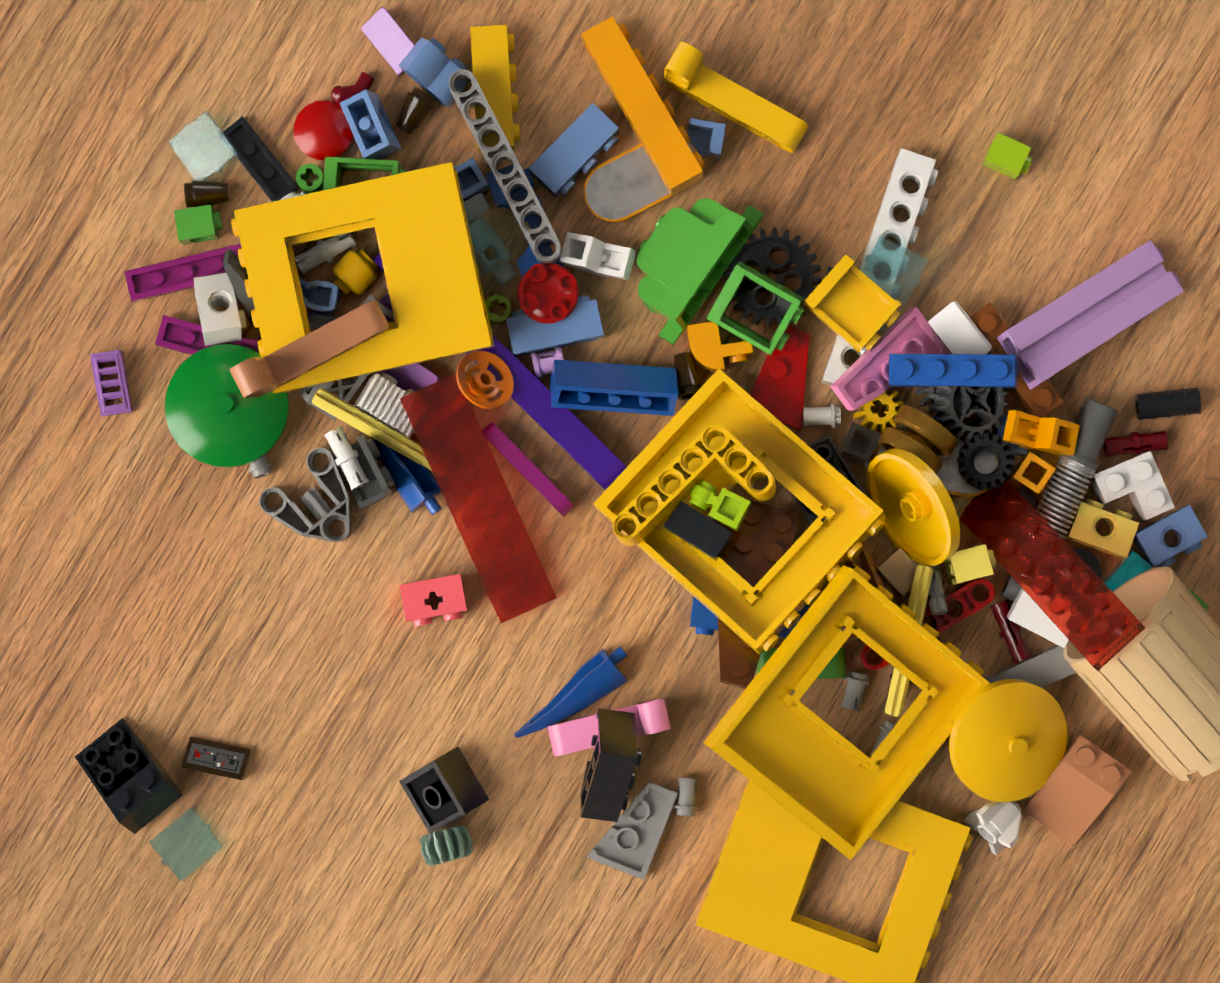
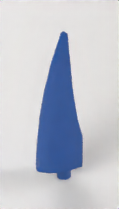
(411, 480)
(588, 685)

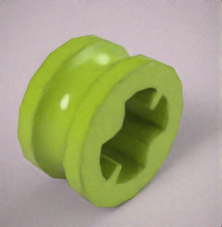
(502, 300)

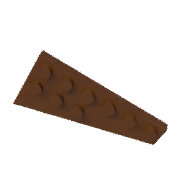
(752, 552)

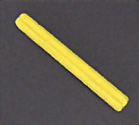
(370, 426)
(917, 604)

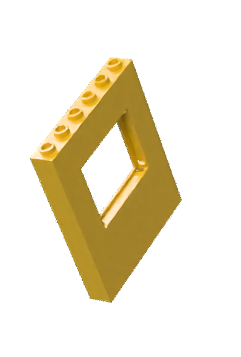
(424, 261)
(803, 472)
(806, 760)
(767, 871)

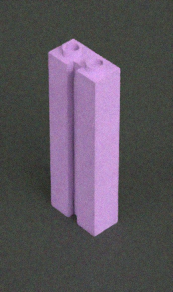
(1090, 314)

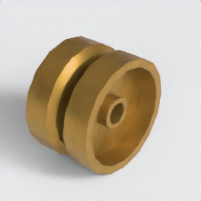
(919, 436)

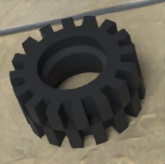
(993, 479)

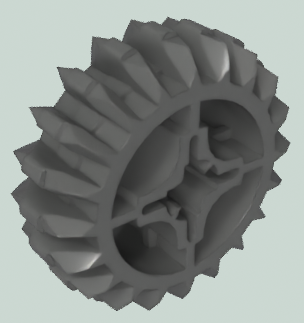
(955, 404)

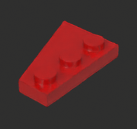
(783, 380)

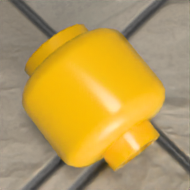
(355, 272)

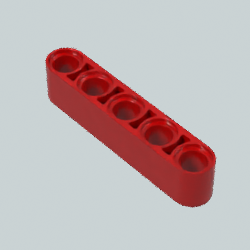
(943, 622)

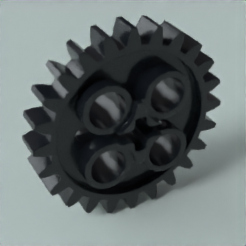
(759, 253)

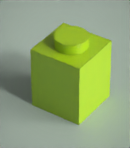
(1008, 156)

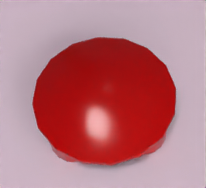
(322, 130)
(548, 293)

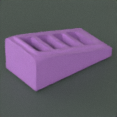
(98, 372)

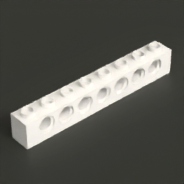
(907, 166)

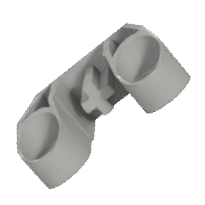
(334, 486)

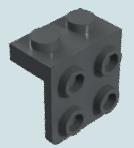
(379, 478)

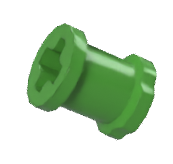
(303, 173)

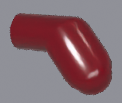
(363, 83)

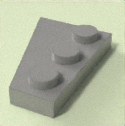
(634, 838)

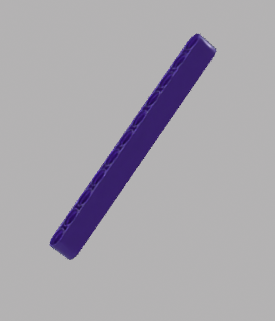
(557, 422)

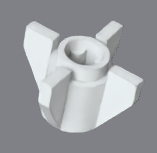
(997, 824)

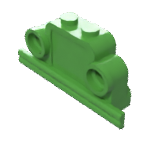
(689, 258)

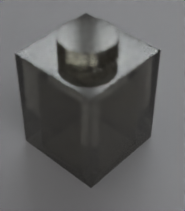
(860, 445)

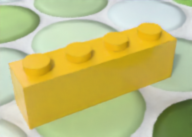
(494, 75)

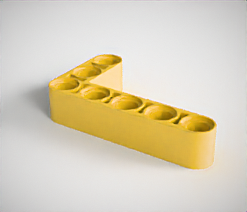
(690, 77)
(679, 470)

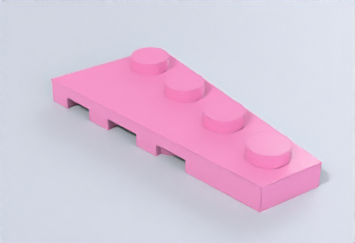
(870, 373)

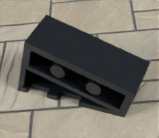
(611, 766)

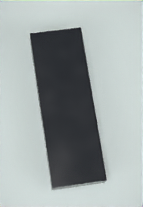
(260, 161)

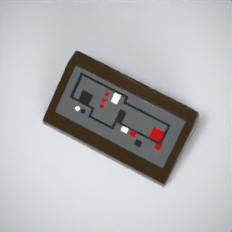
(216, 758)

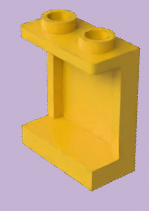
(852, 305)

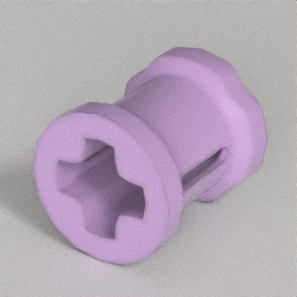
(544, 361)

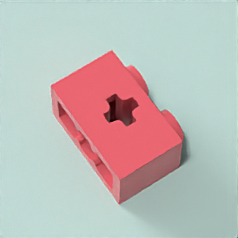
(416, 593)

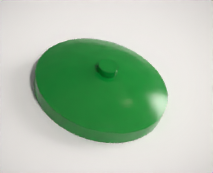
(212, 416)

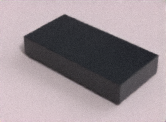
(698, 530)

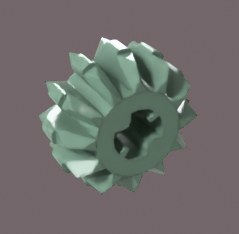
(446, 845)

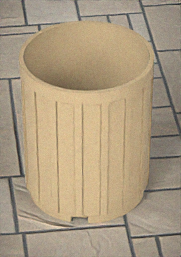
(1166, 677)

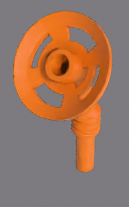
(483, 380)

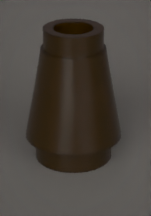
(414, 110)
(205, 193)
(687, 375)

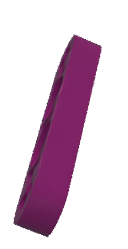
(528, 469)

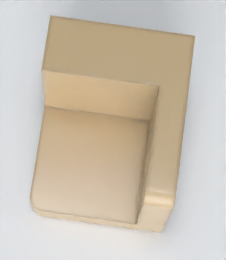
(897, 571)

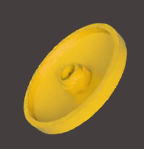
(915, 506)
(1008, 740)

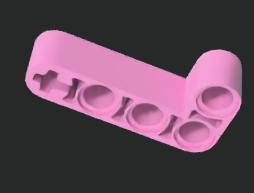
(578, 733)

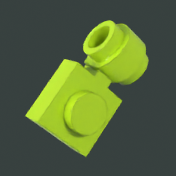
(727, 507)

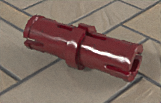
(1135, 443)
(1019, 650)

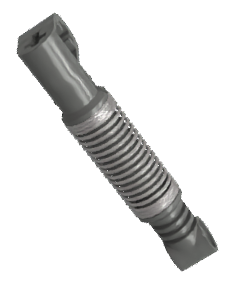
(1072, 474)

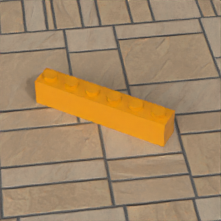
(642, 105)

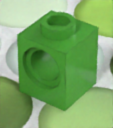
(197, 224)

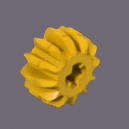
(873, 419)

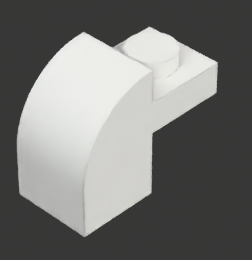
(597, 257)

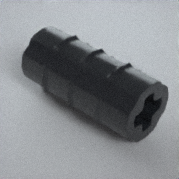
(1168, 403)

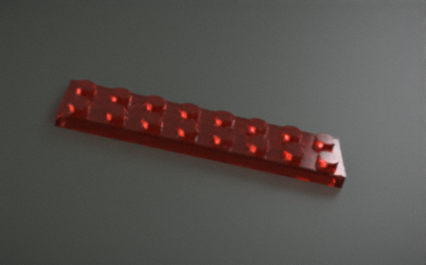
(478, 498)
(1052, 574)

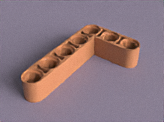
(264, 374)

